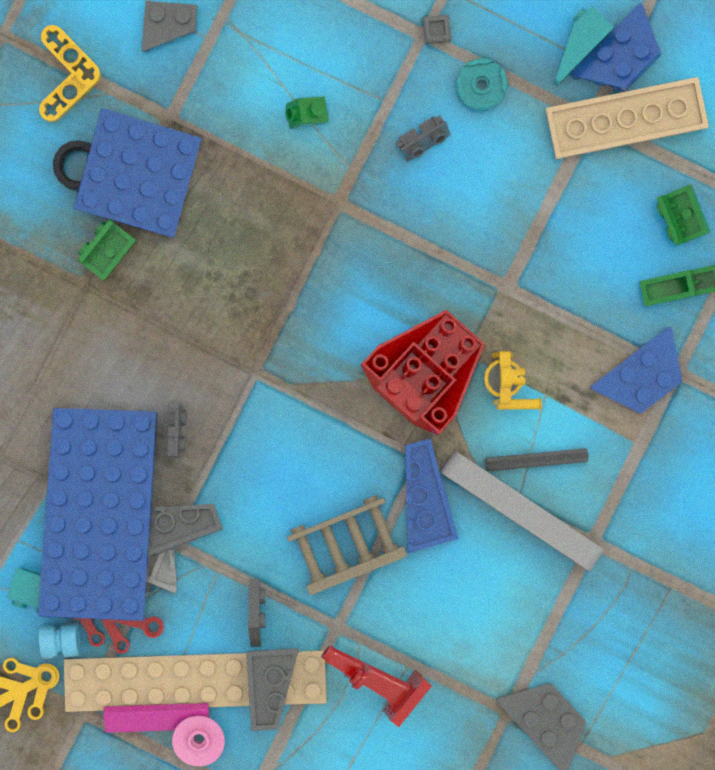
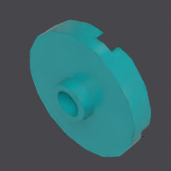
(486, 71)

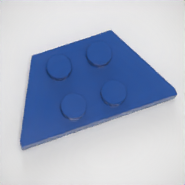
(622, 54)
(643, 375)

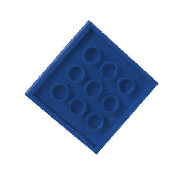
(137, 173)

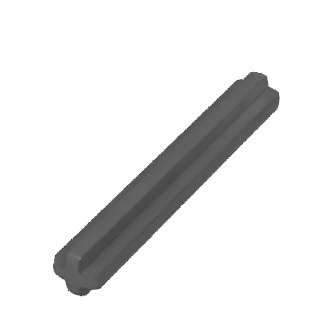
(536, 459)

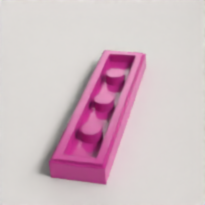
(150, 717)

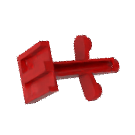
(400, 694)

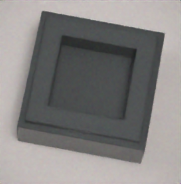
(436, 29)

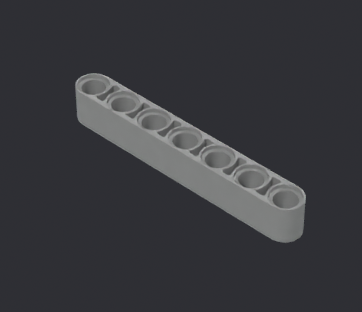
(522, 511)

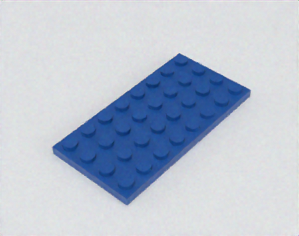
(98, 514)

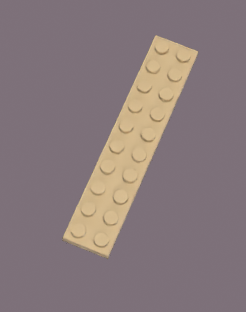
(180, 680)

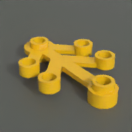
(18, 691)

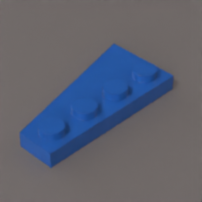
(427, 504)

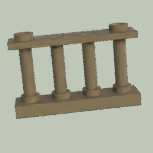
(343, 571)

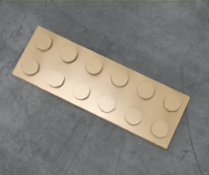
(626, 118)

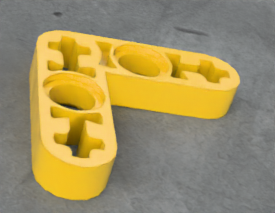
(74, 79)

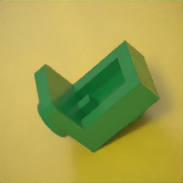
(306, 112)

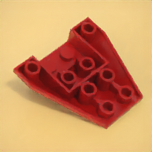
(426, 370)

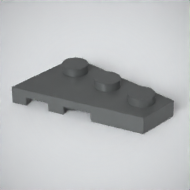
(181, 525)
(268, 685)

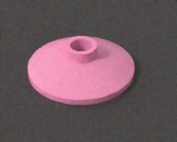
(198, 752)

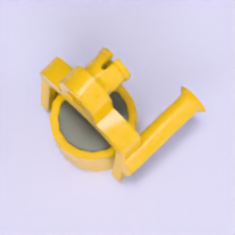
(504, 380)

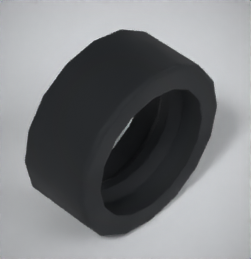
(58, 161)

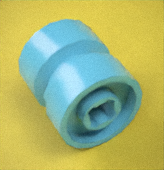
(59, 640)

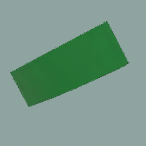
(678, 286)

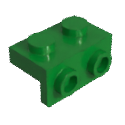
(682, 215)
(106, 249)

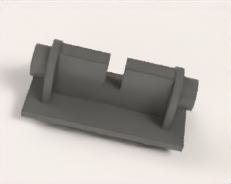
(433, 133)

